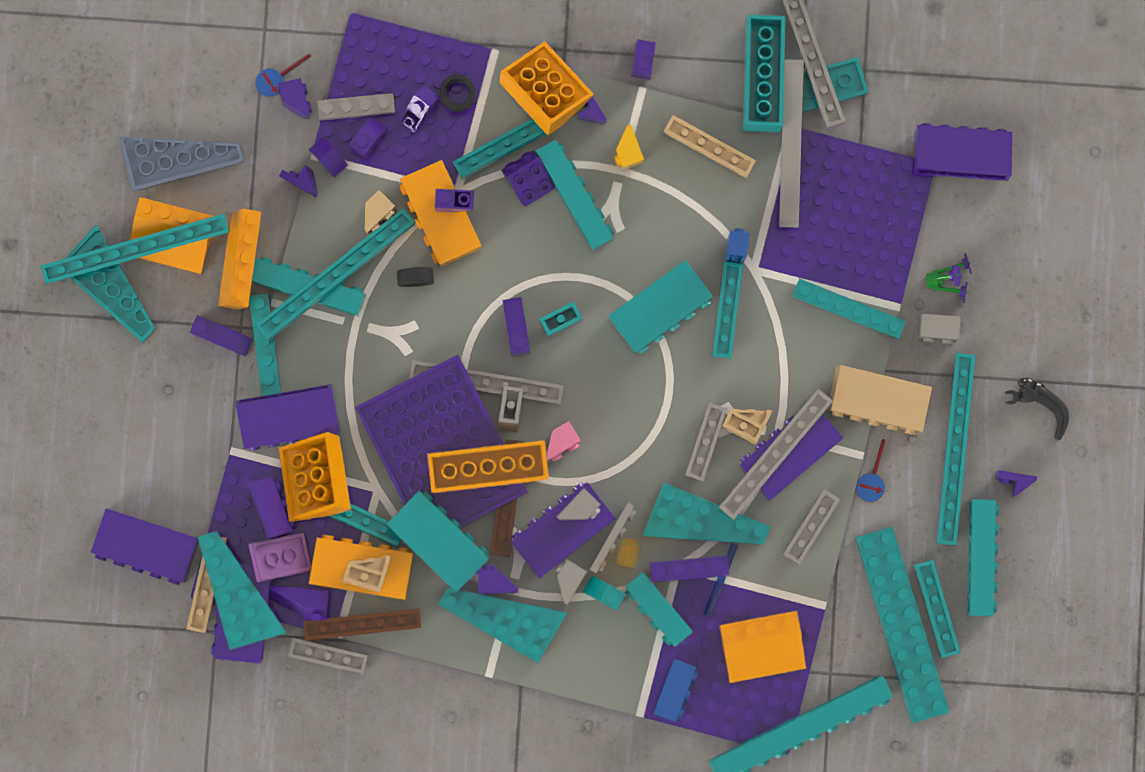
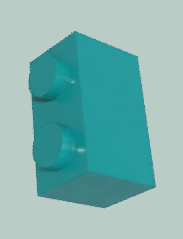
(561, 319)

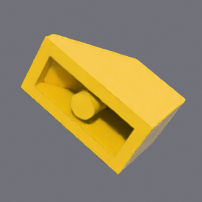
(628, 150)

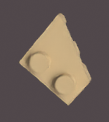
(747, 423)
(367, 573)

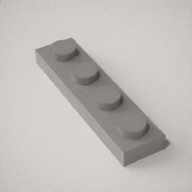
(356, 107)
(705, 442)
(811, 527)
(609, 545)
(328, 656)

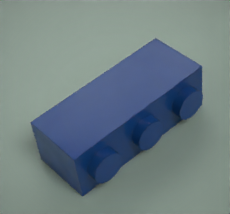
(737, 246)
(675, 690)

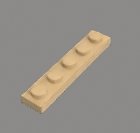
(709, 146)
(202, 601)

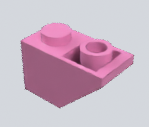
(561, 440)

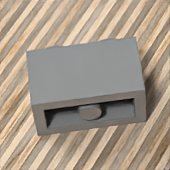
(939, 328)

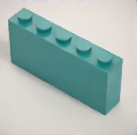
(661, 308)
(438, 540)

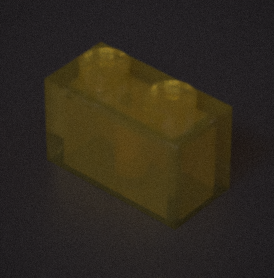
(628, 553)

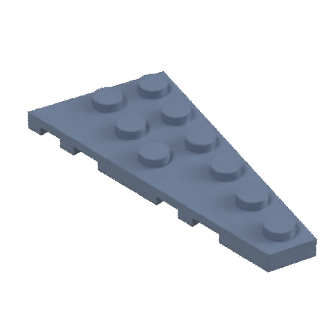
(169, 160)

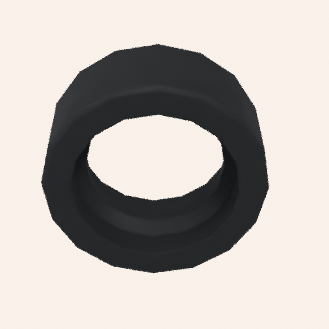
(460, 79)
(415, 277)

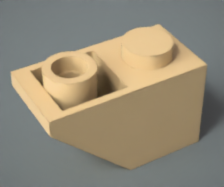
(377, 210)

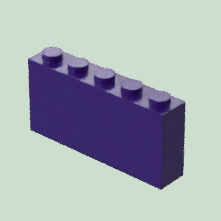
(963, 152)
(287, 416)
(809, 449)
(553, 540)
(144, 546)
(249, 653)

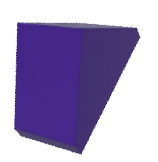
(328, 157)

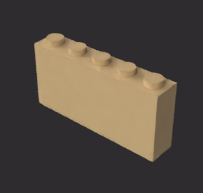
(879, 399)

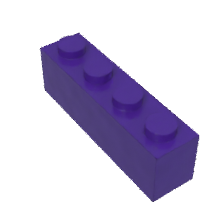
(689, 569)

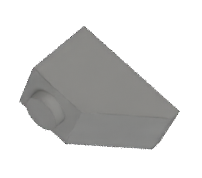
(510, 409)
(581, 508)
(569, 579)

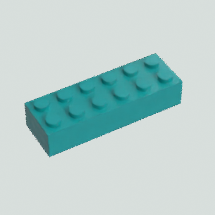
(764, 73)

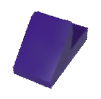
(592, 113)
(304, 180)
(1020, 481)

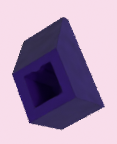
(293, 97)
(419, 108)
(454, 200)

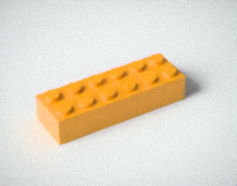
(488, 466)

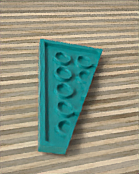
(112, 289)
(694, 518)
(239, 603)
(513, 623)

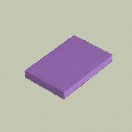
(280, 557)

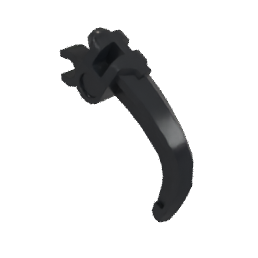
(1034, 391)

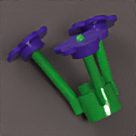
(936, 279)

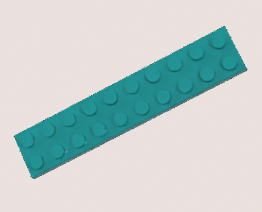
(902, 625)

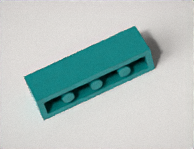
(658, 609)

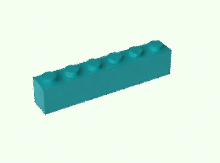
(575, 196)
(289, 281)
(982, 557)

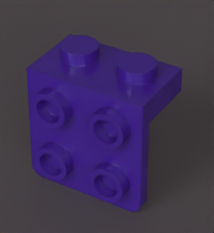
(528, 178)

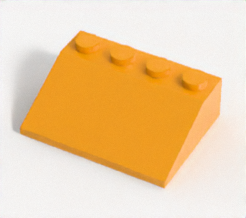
(545, 87)
(157, 217)
(314, 477)
(763, 646)

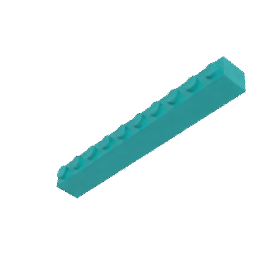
(803, 727)

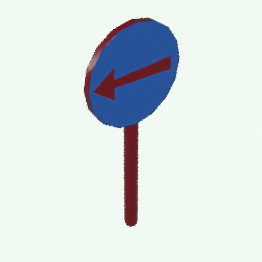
(268, 79)
(870, 486)

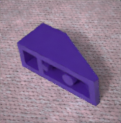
(516, 326)
(220, 335)
(303, 601)

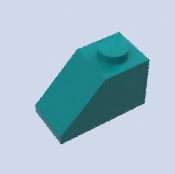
(604, 593)

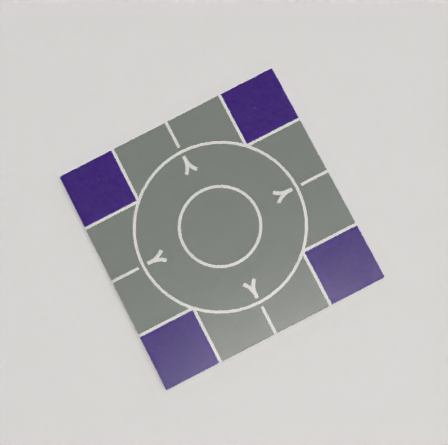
(629, 410)

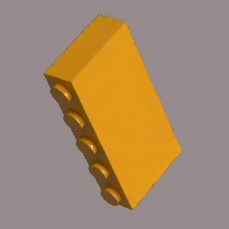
(446, 232)
(239, 259)
(333, 557)

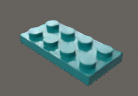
(846, 80)

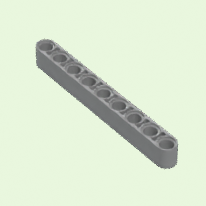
(791, 144)

